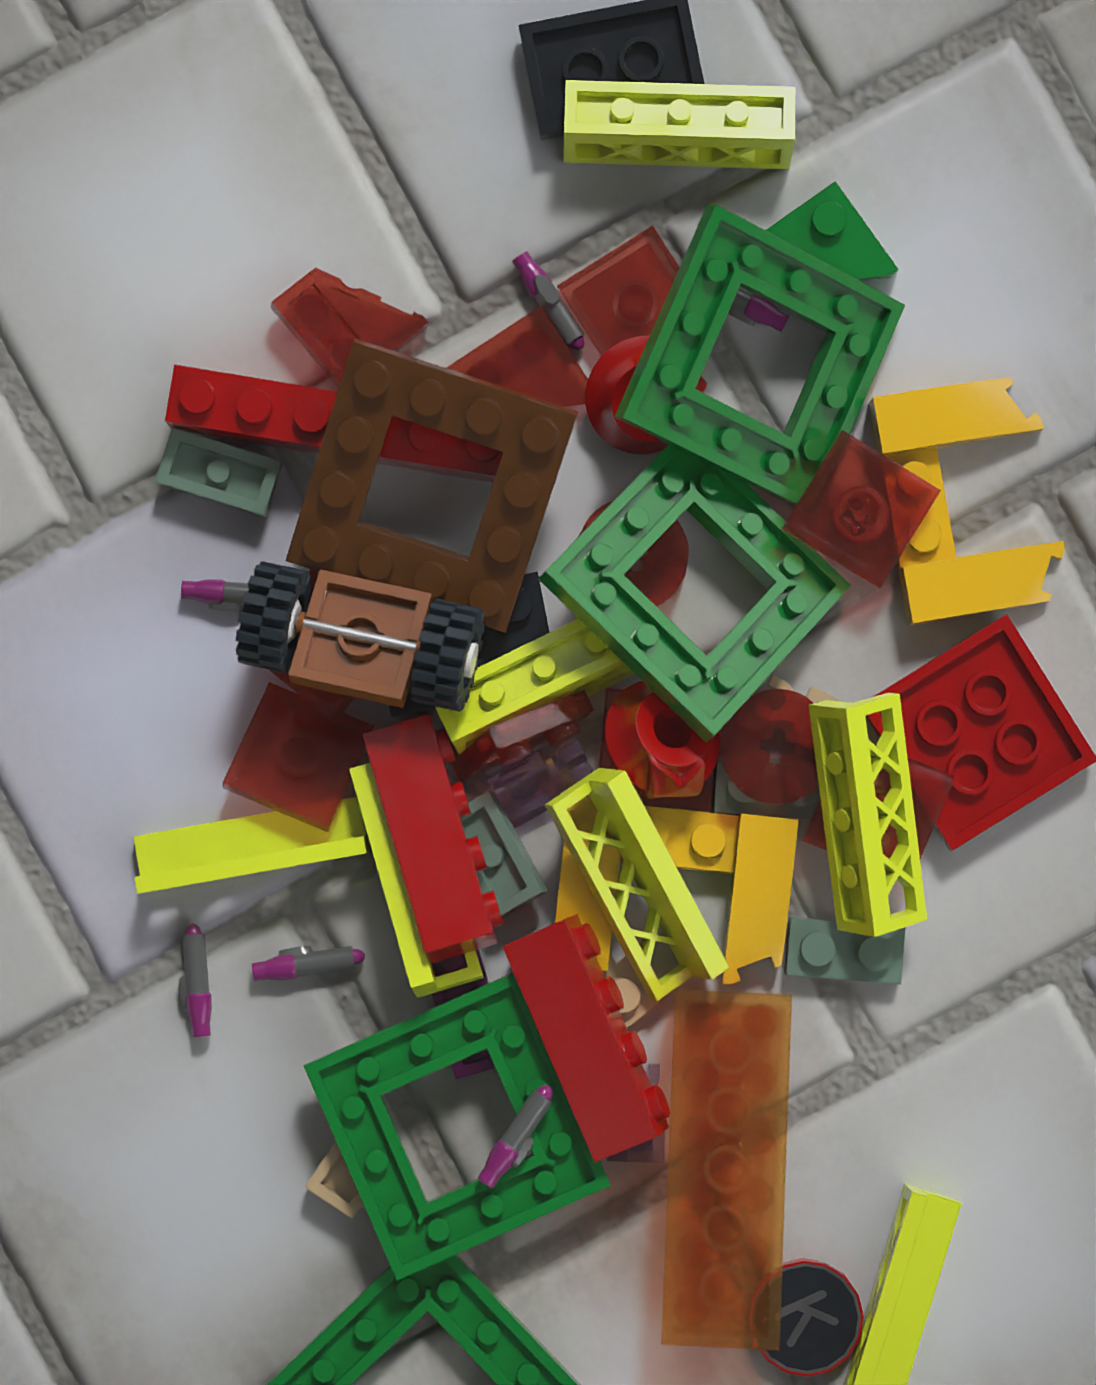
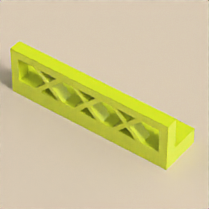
(679, 124)
(533, 677)
(857, 819)
(244, 847)
(653, 871)
(416, 962)
(903, 1288)

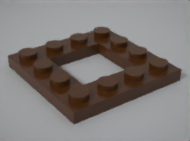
(390, 384)

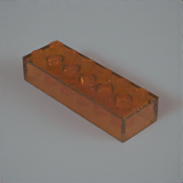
(726, 1169)

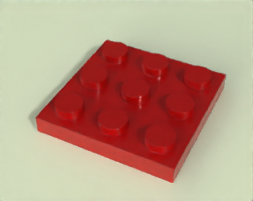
(992, 725)

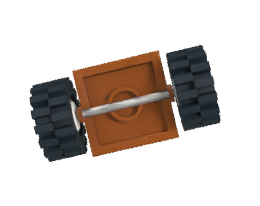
(360, 637)

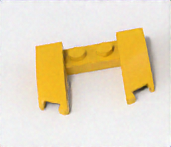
(932, 579)
(747, 846)

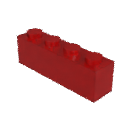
(431, 839)
(587, 1037)

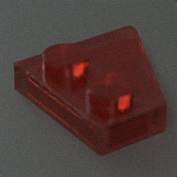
(331, 315)

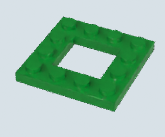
(662, 391)
(694, 685)
(350, 1090)
(392, 1307)

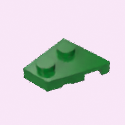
(836, 234)

